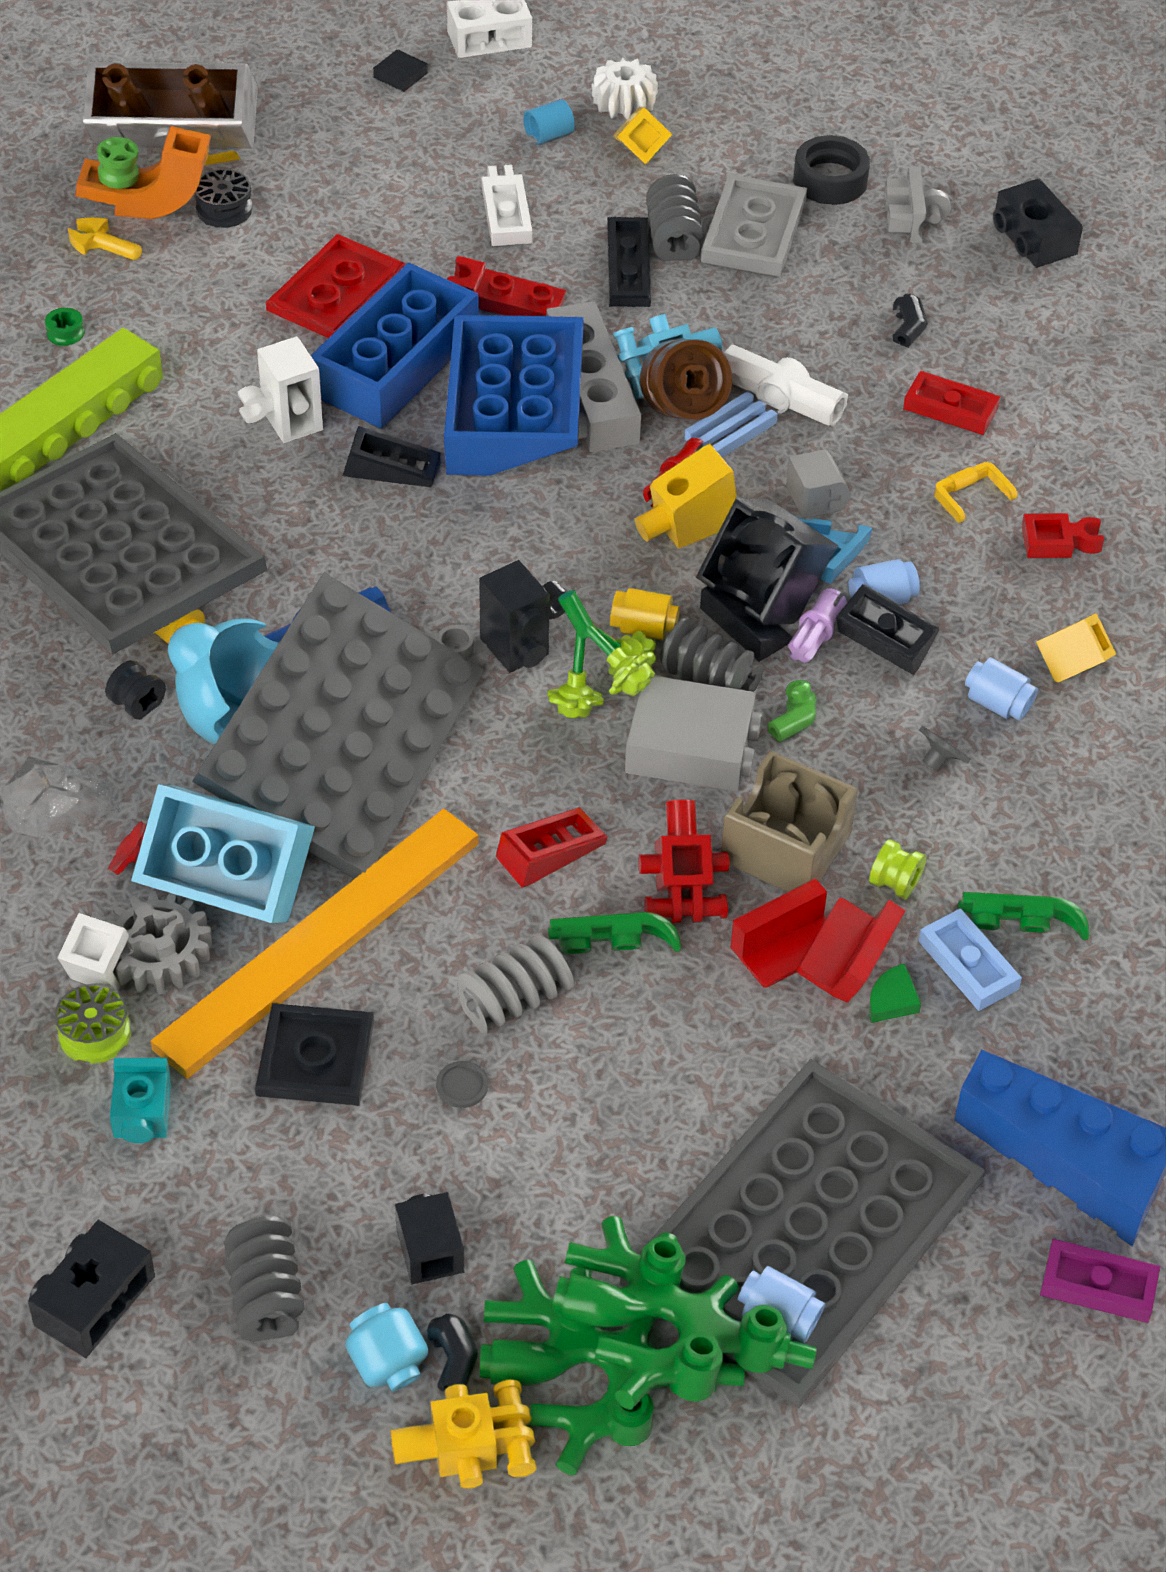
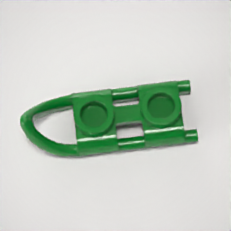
(1030, 911)
(620, 929)

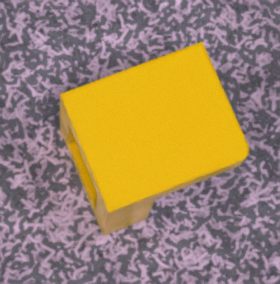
(642, 134)
(1076, 648)

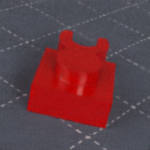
(1055, 536)

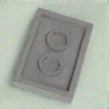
(754, 225)

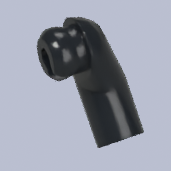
(914, 319)
(458, 1344)

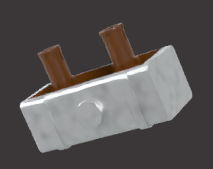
(148, 98)

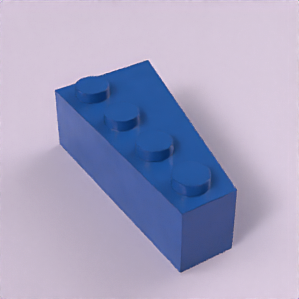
(1068, 1139)

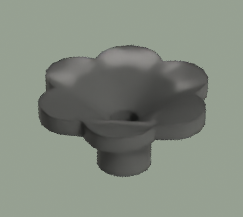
(940, 750)

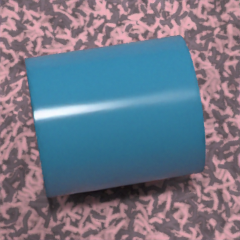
(549, 121)

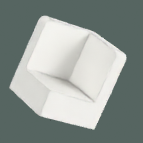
(93, 951)

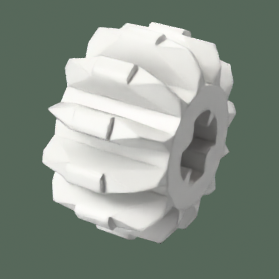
(624, 87)

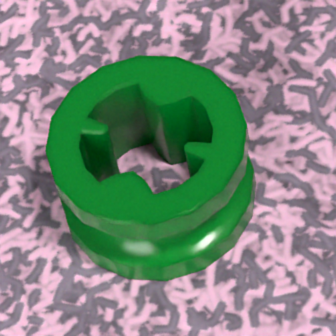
(68, 335)

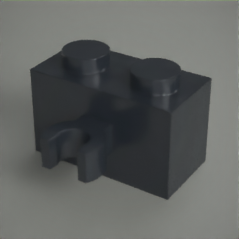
(517, 615)

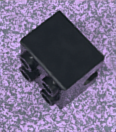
(766, 560)

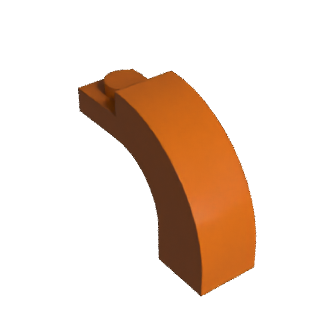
(159, 187)

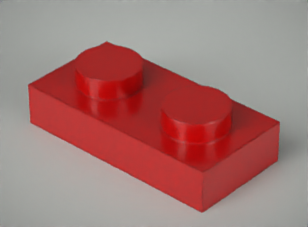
(951, 402)

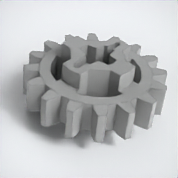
(162, 941)

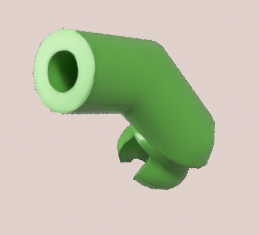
(799, 711)

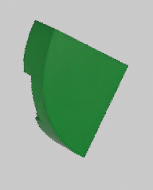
(893, 995)

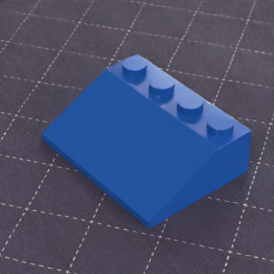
(511, 391)

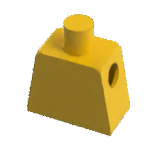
(690, 499)

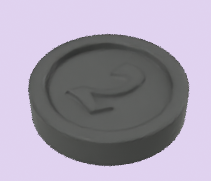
(462, 1084)

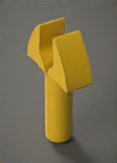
(96, 237)

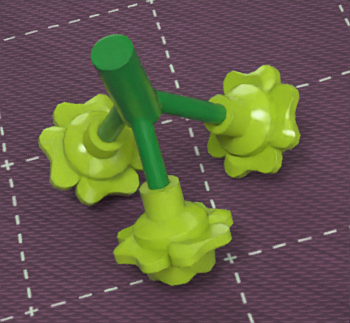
(628, 660)

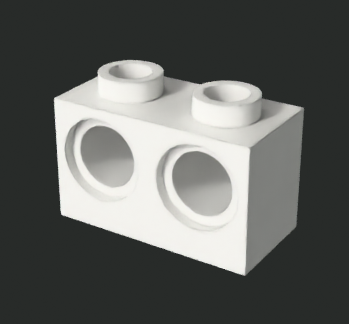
(488, 26)

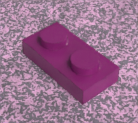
(1100, 1280)

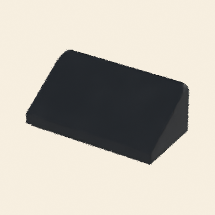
(887, 628)
(752, 635)

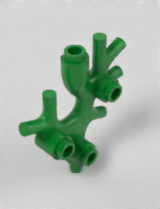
(654, 1291)
(567, 1346)

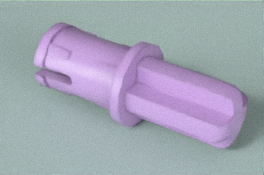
(816, 626)

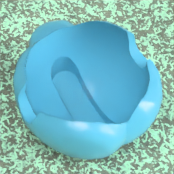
(216, 670)

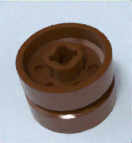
(706, 380)

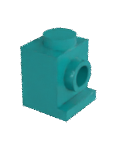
(140, 1099)

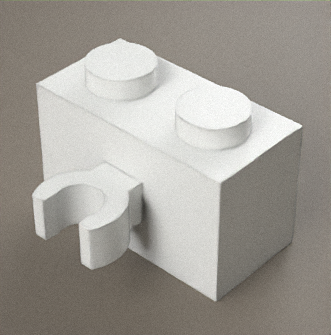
(287, 391)

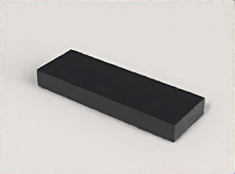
(628, 262)

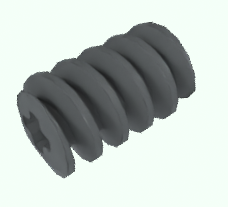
(674, 218)
(705, 661)
(264, 1278)

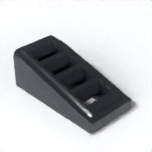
(366, 459)

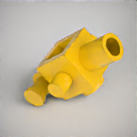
(470, 1434)

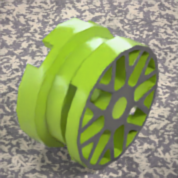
(89, 1008)

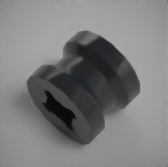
(135, 689)

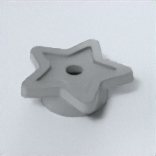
(460, 636)

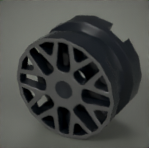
(223, 201)

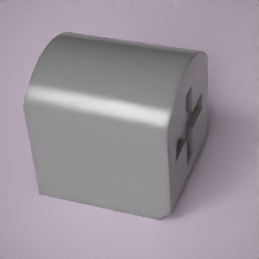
(816, 483)

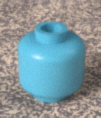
(386, 1347)

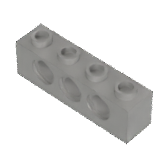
(607, 405)

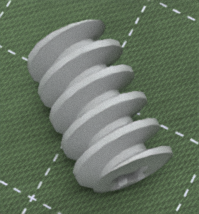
(512, 979)

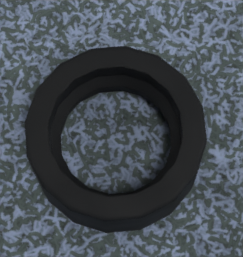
(828, 188)

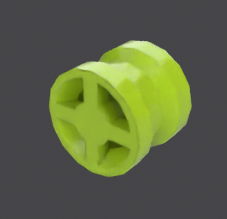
(897, 869)

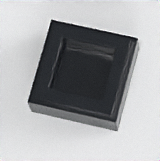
(400, 70)

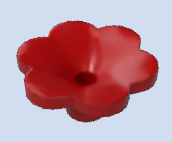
(128, 849)

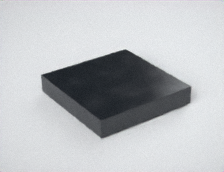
(315, 1054)

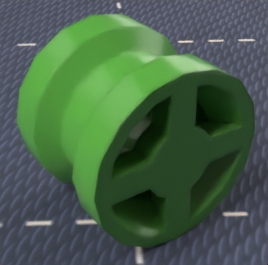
(118, 162)

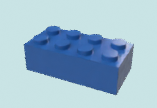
(392, 345)

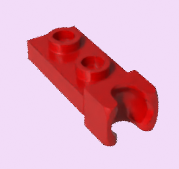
(505, 293)

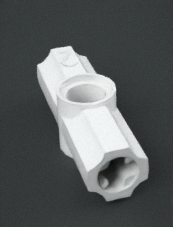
(786, 386)

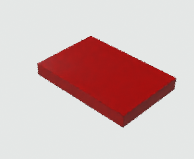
(333, 285)

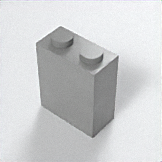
(693, 733)

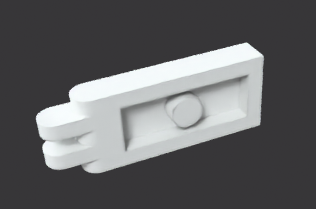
(506, 207)

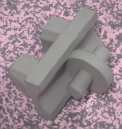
(911, 205)

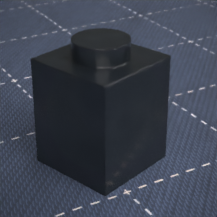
(429, 1237)

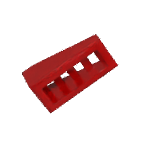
(529, 864)

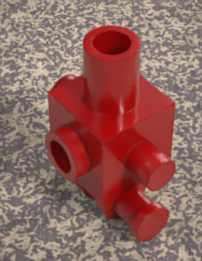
(684, 863)

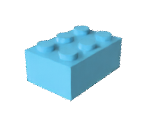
(223, 853)

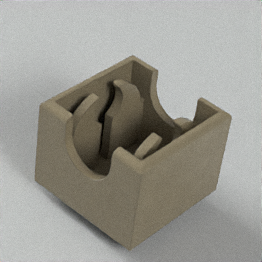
(789, 823)

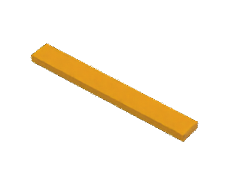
(313, 943)

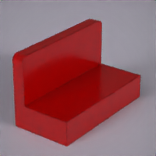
(779, 932)
(848, 947)

